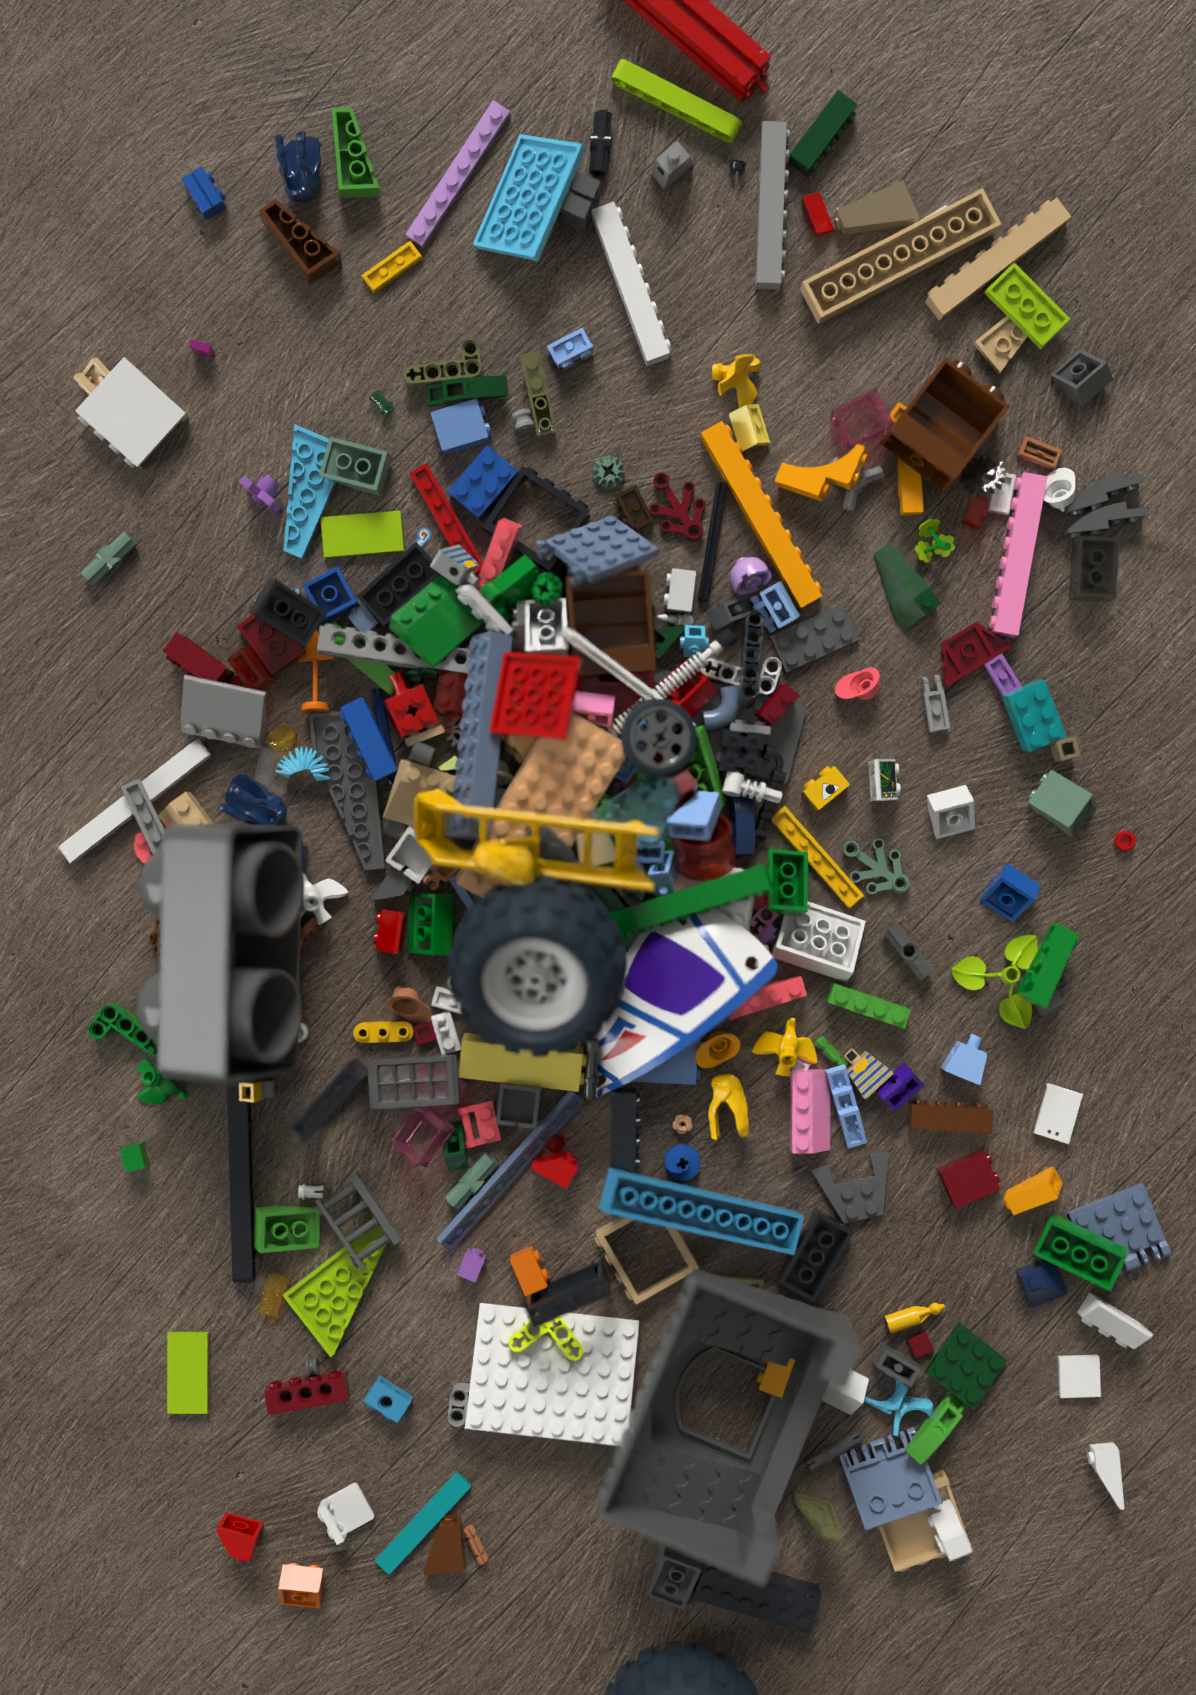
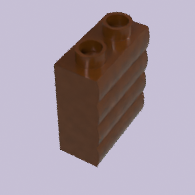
(945, 423)
(614, 618)

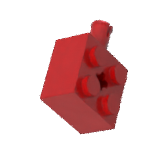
(414, 698)

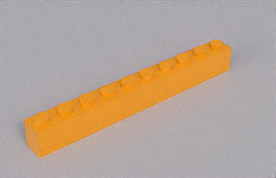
(760, 515)

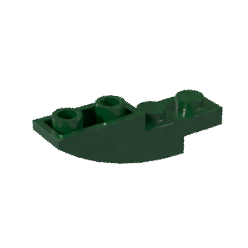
(466, 389)

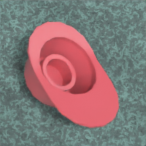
(859, 684)

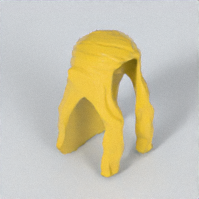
(508, 862)
(728, 1089)

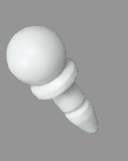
(678, 620)

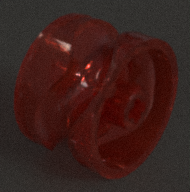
(706, 858)

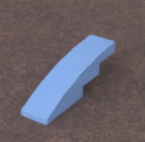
(846, 1106)

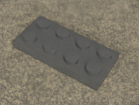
(814, 638)

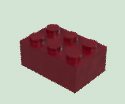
(195, 660)

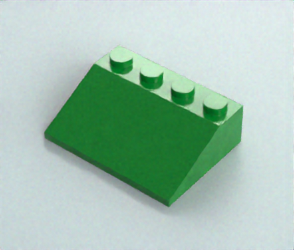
(435, 621)

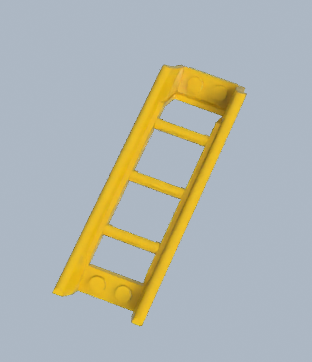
(429, 833)

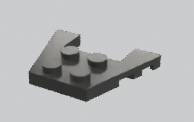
(858, 1197)

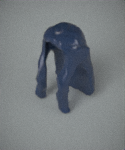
(299, 166)
(252, 803)

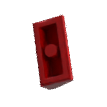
(817, 214)

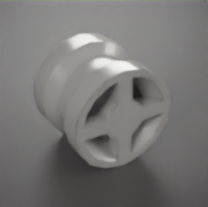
(523, 419)

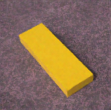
(392, 267)

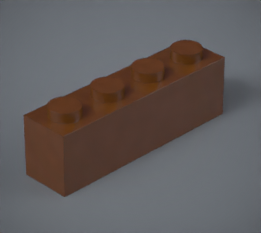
(950, 1117)

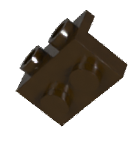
(633, 508)

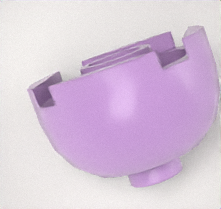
(749, 574)

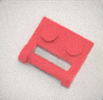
(486, 1123)

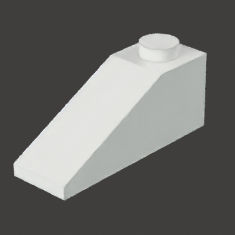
(1106, 1463)

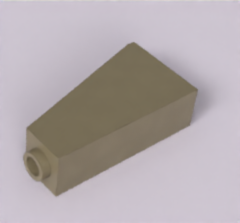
(879, 211)

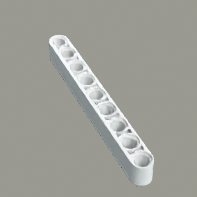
(121, 812)

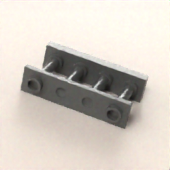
(379, 1218)

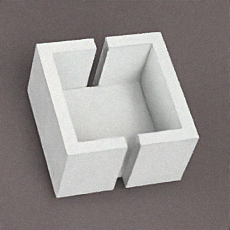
(409, 853)

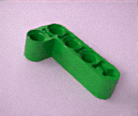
(117, 1023)

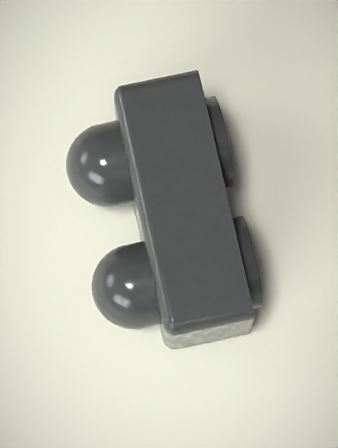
(227, 951)

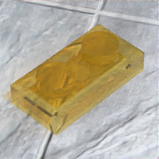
(272, 1294)

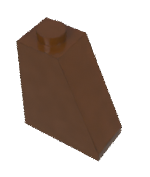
(447, 1549)

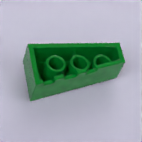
(1047, 965)

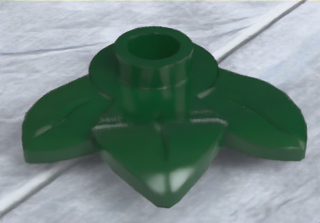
(418, 676)

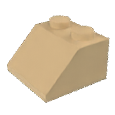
(184, 811)

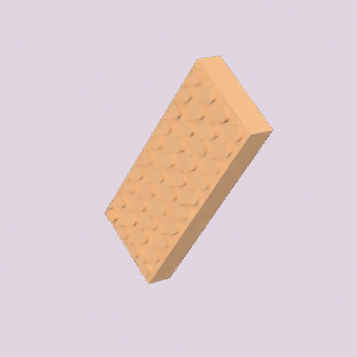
(554, 781)

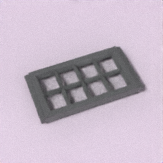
(413, 1081)

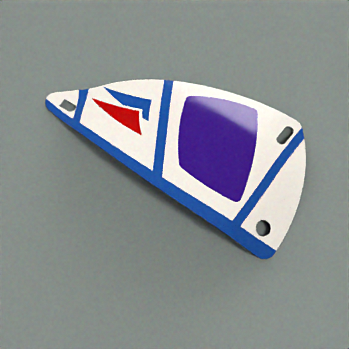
(676, 991)

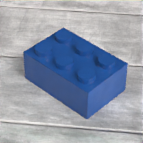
(483, 483)

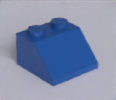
(1010, 892)

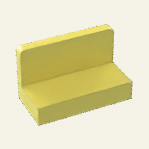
(749, 426)

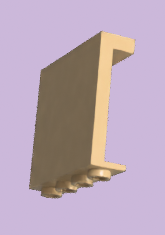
(911, 1538)

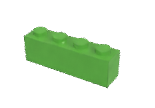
(868, 1005)

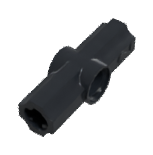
(600, 143)

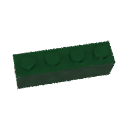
(822, 133)

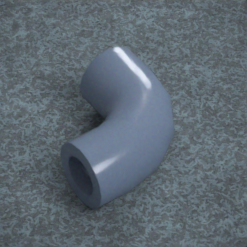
(725, 712)

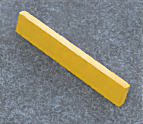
(817, 857)

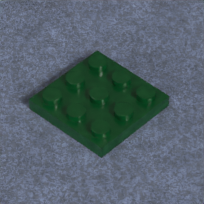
(965, 1366)

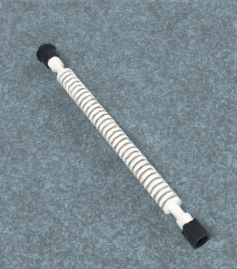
(722, 642)

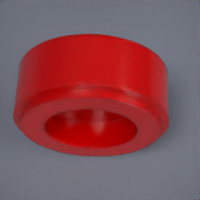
(1124, 840)

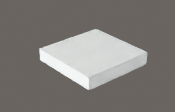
(1079, 1376)

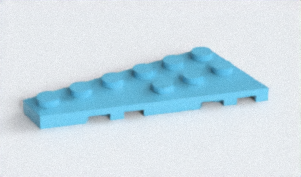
(306, 491)

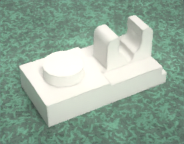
(446, 1032)

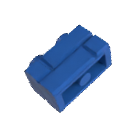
(204, 193)

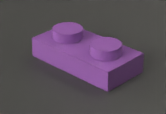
(1002, 674)

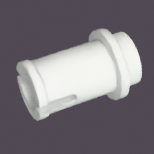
(309, 1191)

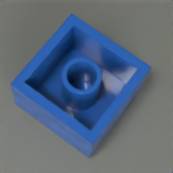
(331, 594)

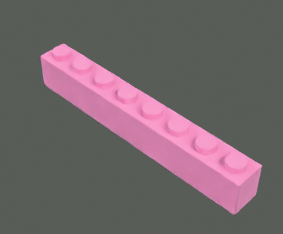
(1018, 554)

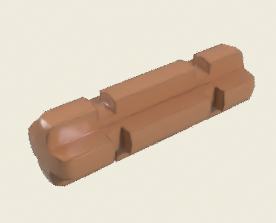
(475, 1544)

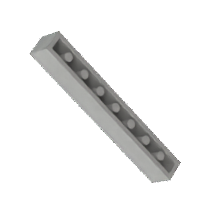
(771, 205)

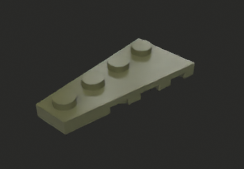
(820, 1515)

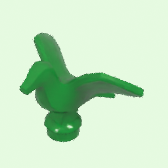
(158, 1085)

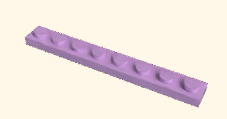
(457, 174)

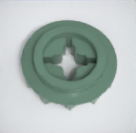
(609, 481)

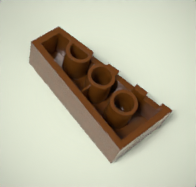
(304, 247)

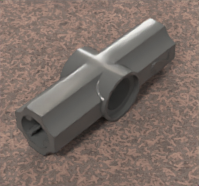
(916, 960)

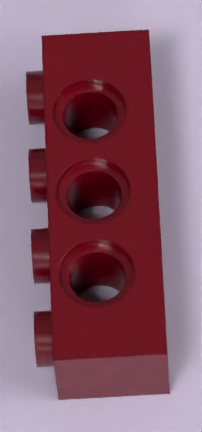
(278, 1403)

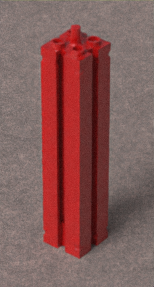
(710, 42)

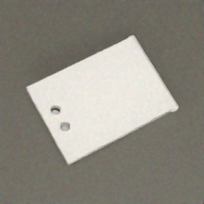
(1058, 1113)

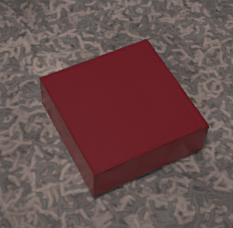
(424, 1033)
(920, 1344)

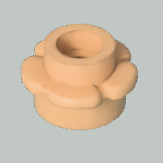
(687, 1124)

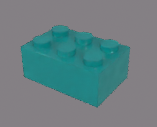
(1033, 715)

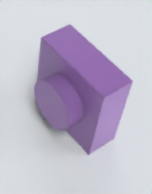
(769, 934)

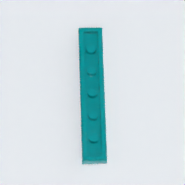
(423, 1522)

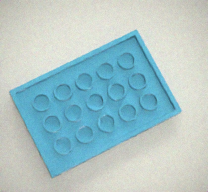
(529, 196)

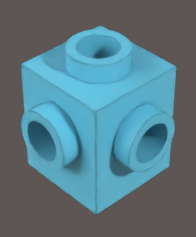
(693, 640)

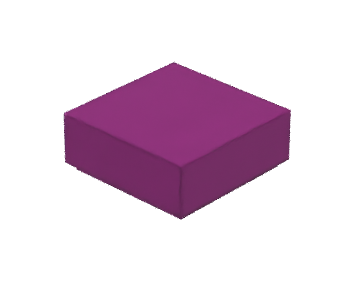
(202, 348)

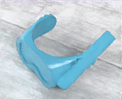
(894, 1402)
(911, 1403)

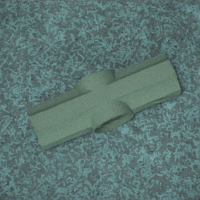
(109, 558)
(471, 1180)

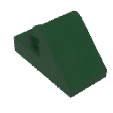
(669, 635)

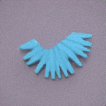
(303, 762)

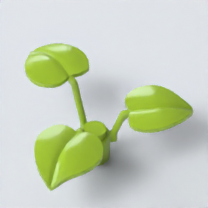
(1020, 951)

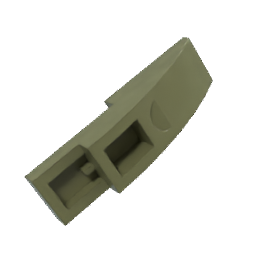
(538, 393)

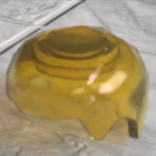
(282, 738)

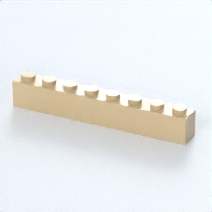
(998, 258)

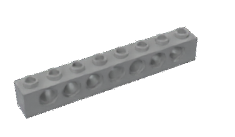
(388, 657)

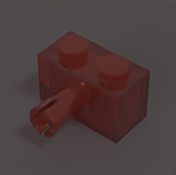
(249, 670)

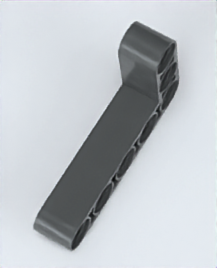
(421, 755)

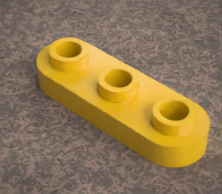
(392, 1028)

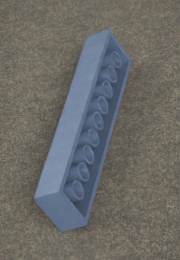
(477, 746)

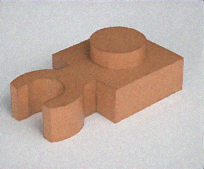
(438, 873)

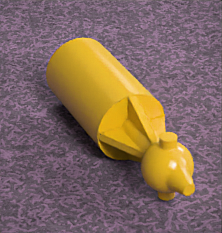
(911, 1316)

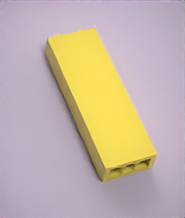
(492, 1063)

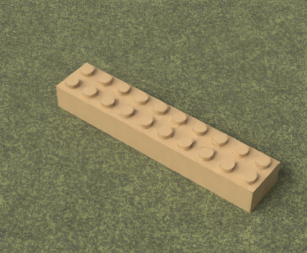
(900, 256)

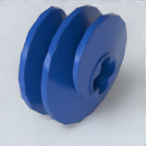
(673, 1157)

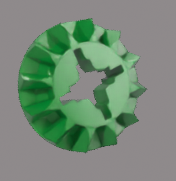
(552, 584)

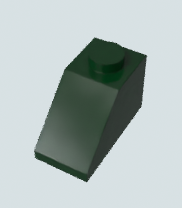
(455, 1149)

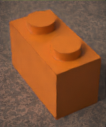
(529, 1270)

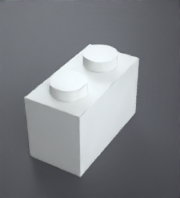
(680, 591)

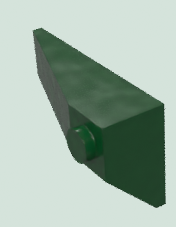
(906, 590)

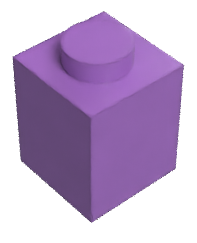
(471, 1264)

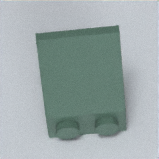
(356, 466)

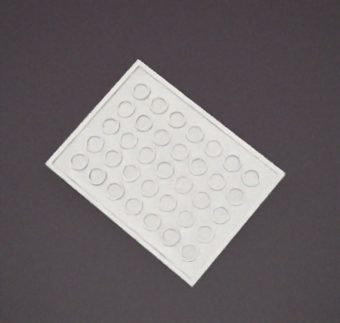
(542, 1389)

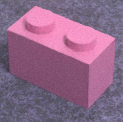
(595, 708)

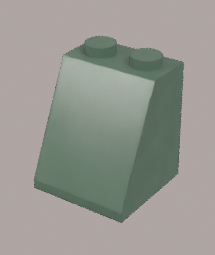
(1062, 802)

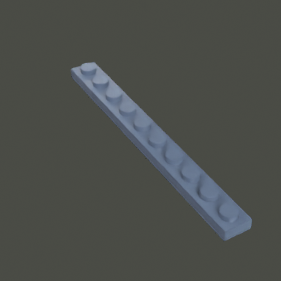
(510, 1170)

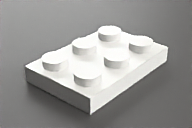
(482, 609)

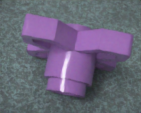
(263, 491)

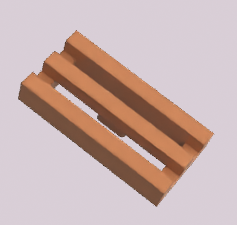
(1044, 463)

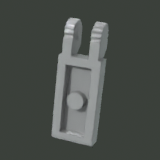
(935, 706)

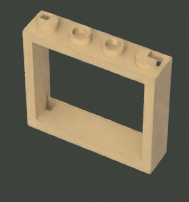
(621, 1274)

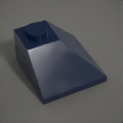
(1041, 1282)

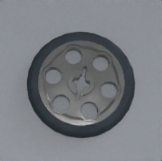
(643, 760)

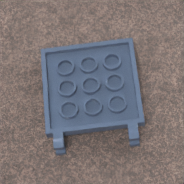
(598, 549)

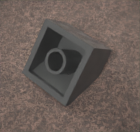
(1082, 376)

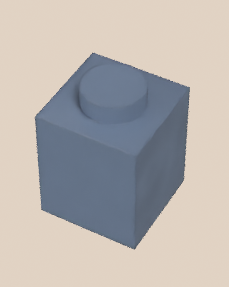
(363, 619)

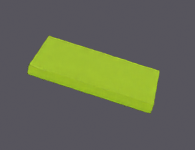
(1027, 305)
(362, 534)
(187, 1372)

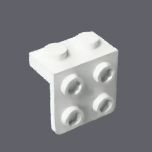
(344, 1512)

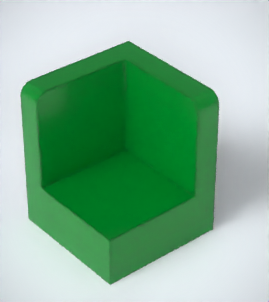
(134, 1156)

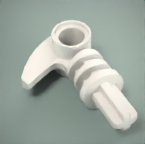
(735, 785)

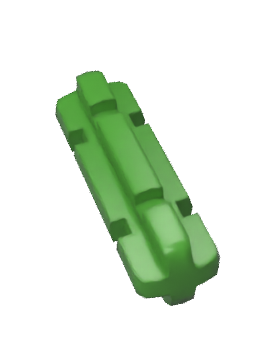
(831, 1053)

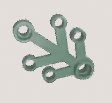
(879, 868)

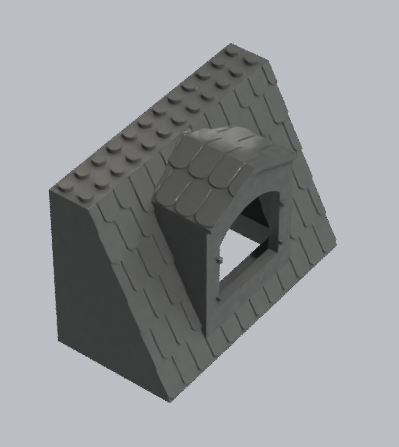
(701, 1489)

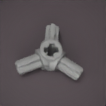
(866, 476)

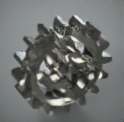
(983, 475)

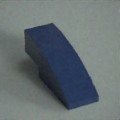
(743, 824)

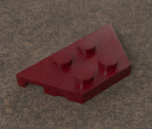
(969, 651)

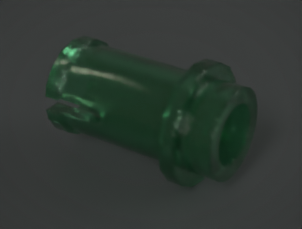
(382, 403)

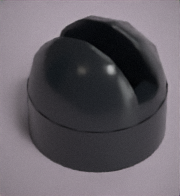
(737, 165)

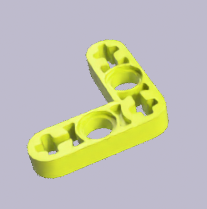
(543, 1329)

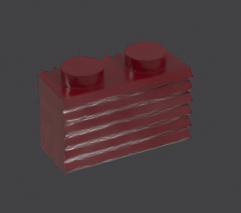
(777, 705)

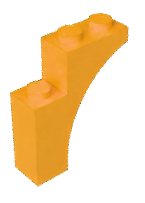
(816, 481)

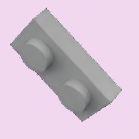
(758, 727)

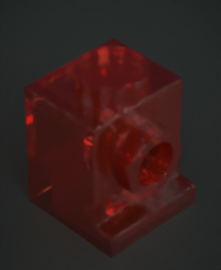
(975, 512)

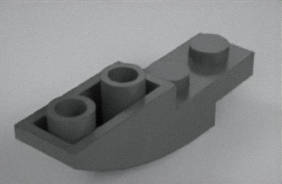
(1097, 493)
(1098, 520)

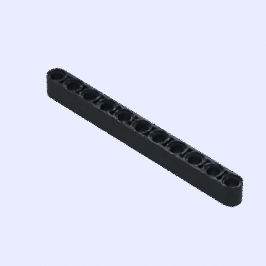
(241, 1186)

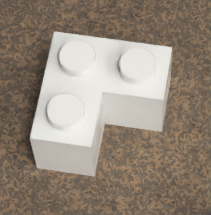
(950, 1533)

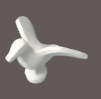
(316, 894)

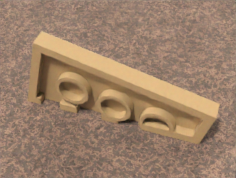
(1000, 343)

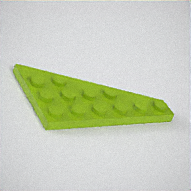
(333, 1290)

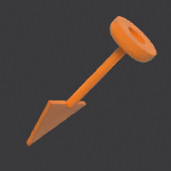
(314, 706)

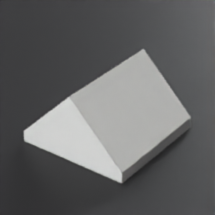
(847, 1398)

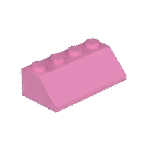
(809, 1111)

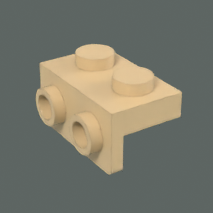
(92, 375)

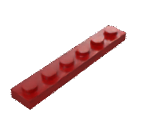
(443, 511)

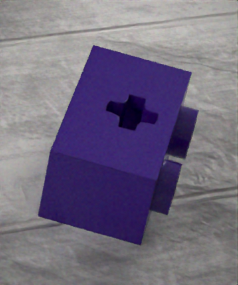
(899, 1087)

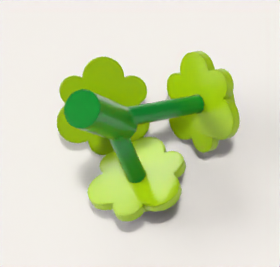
(941, 544)

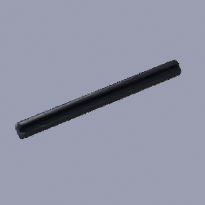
(712, 542)

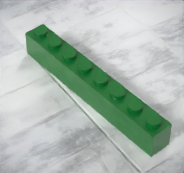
(693, 899)

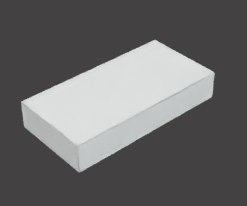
(1001, 500)

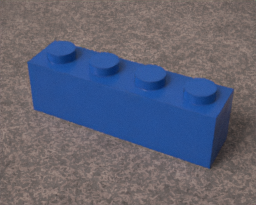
(369, 739)

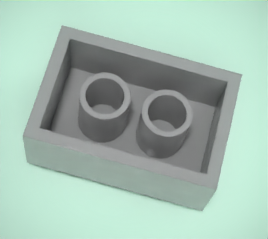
(544, 628)

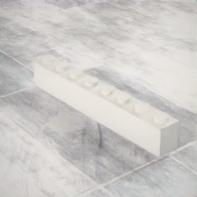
(631, 284)

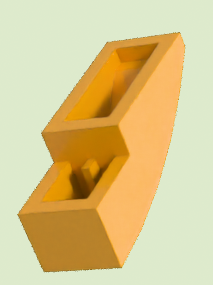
(909, 490)

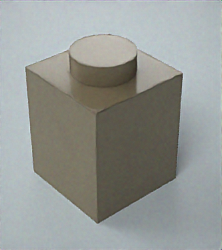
(1065, 749)

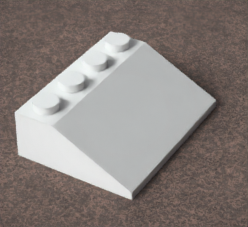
(820, 941)

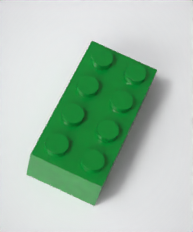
(1080, 1251)

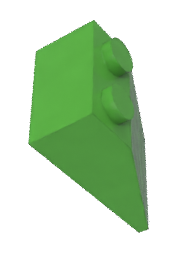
(286, 1228)

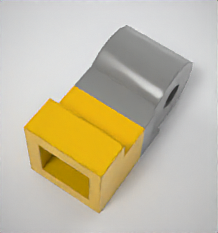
(259, 1090)

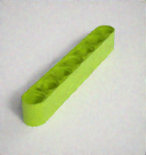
(676, 101)

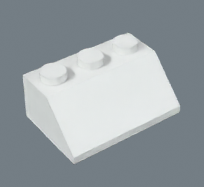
(1113, 1322)

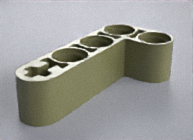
(443, 368)

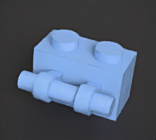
(779, 605)

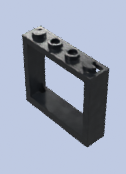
(548, 485)
(329, 1099)
(568, 1294)

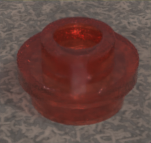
(556, 1143)

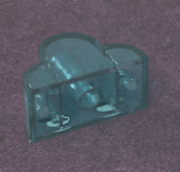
(644, 801)

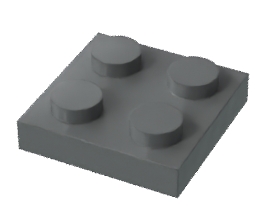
(519, 626)

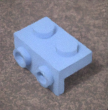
(570, 349)

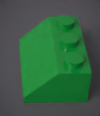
(789, 880)
(430, 923)

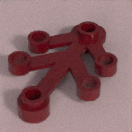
(679, 510)

